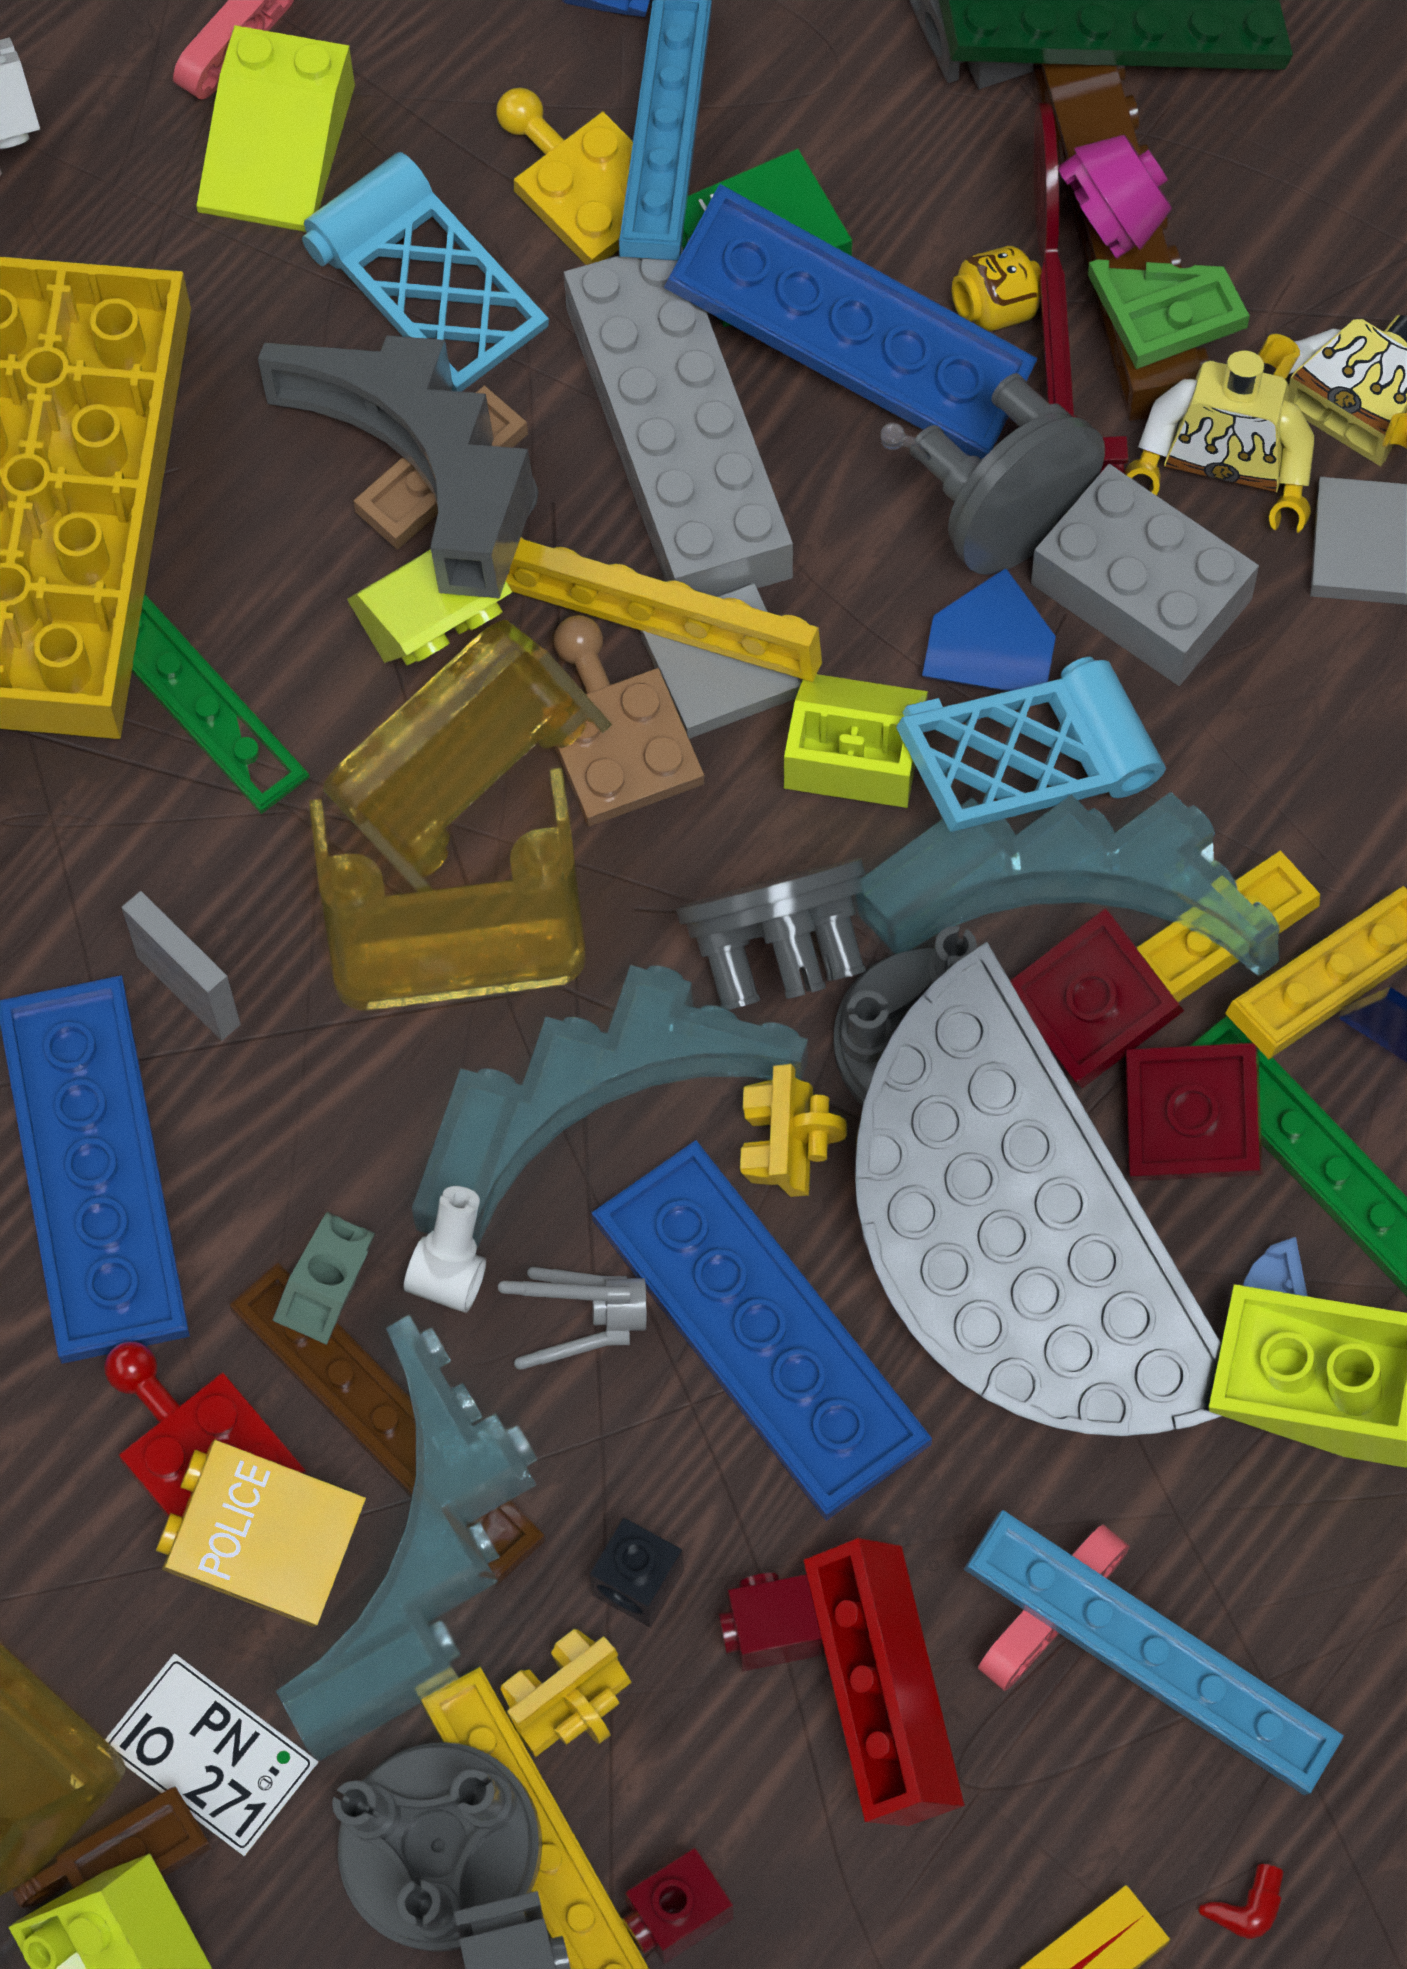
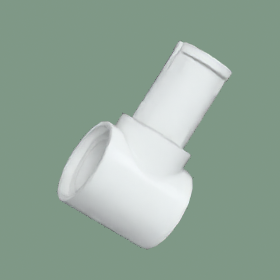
(446, 1260)

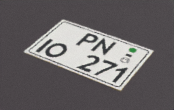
(215, 1752)

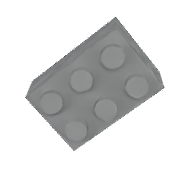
(1144, 574)

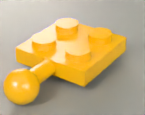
(578, 181)

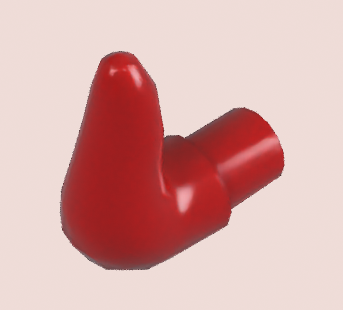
(1260, 1909)

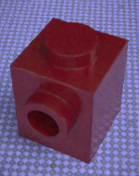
(771, 1621)
(676, 1907)

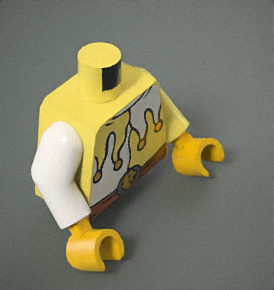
(1349, 383)
(1233, 429)

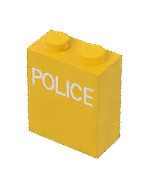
(260, 1532)

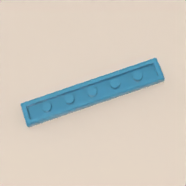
(665, 130)
(1154, 1653)

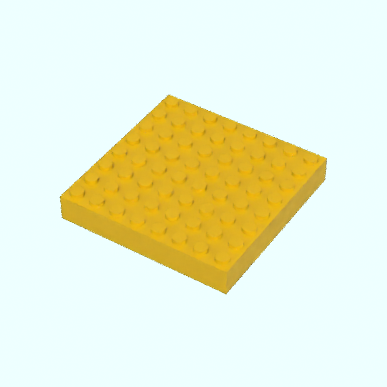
(82, 467)

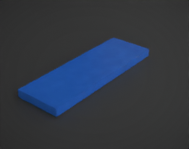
(847, 321)
(92, 1169)
(761, 1330)

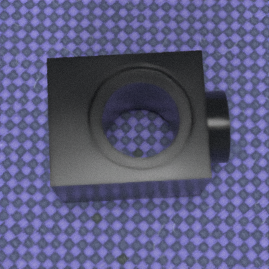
(637, 1572)

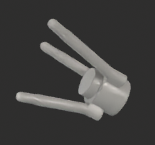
(615, 1303)

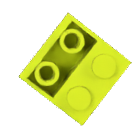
(409, 615)
(848, 741)
(111, 1923)

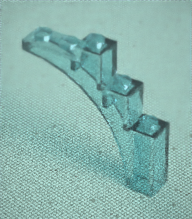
(1068, 855)
(575, 1069)
(391, 1650)

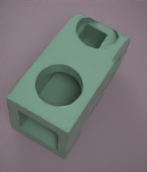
(324, 1278)

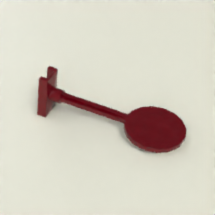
(1053, 279)

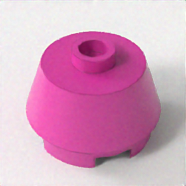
(1118, 191)

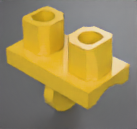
(797, 1133)
(569, 1699)

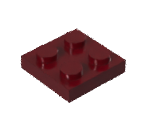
(1095, 998)
(1194, 1112)

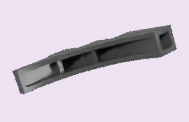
(443, 433)

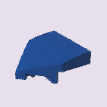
(990, 639)

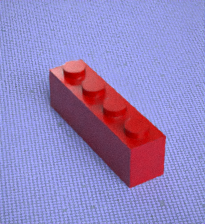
(883, 1683)

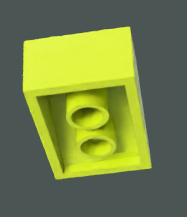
(275, 127)
(1316, 1373)

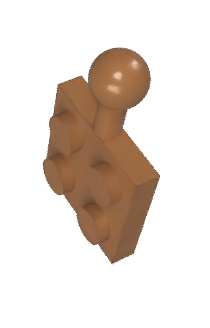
(644, 750)

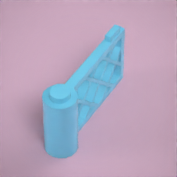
(382, 211)
(1091, 711)

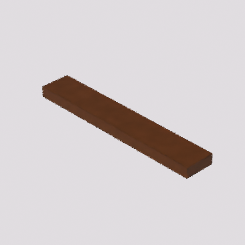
(367, 1407)

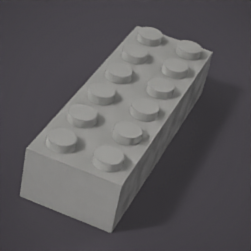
(678, 427)

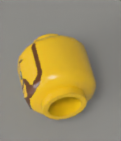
(997, 288)

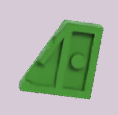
(1168, 307)

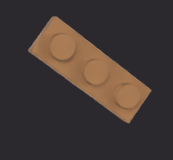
(401, 500)

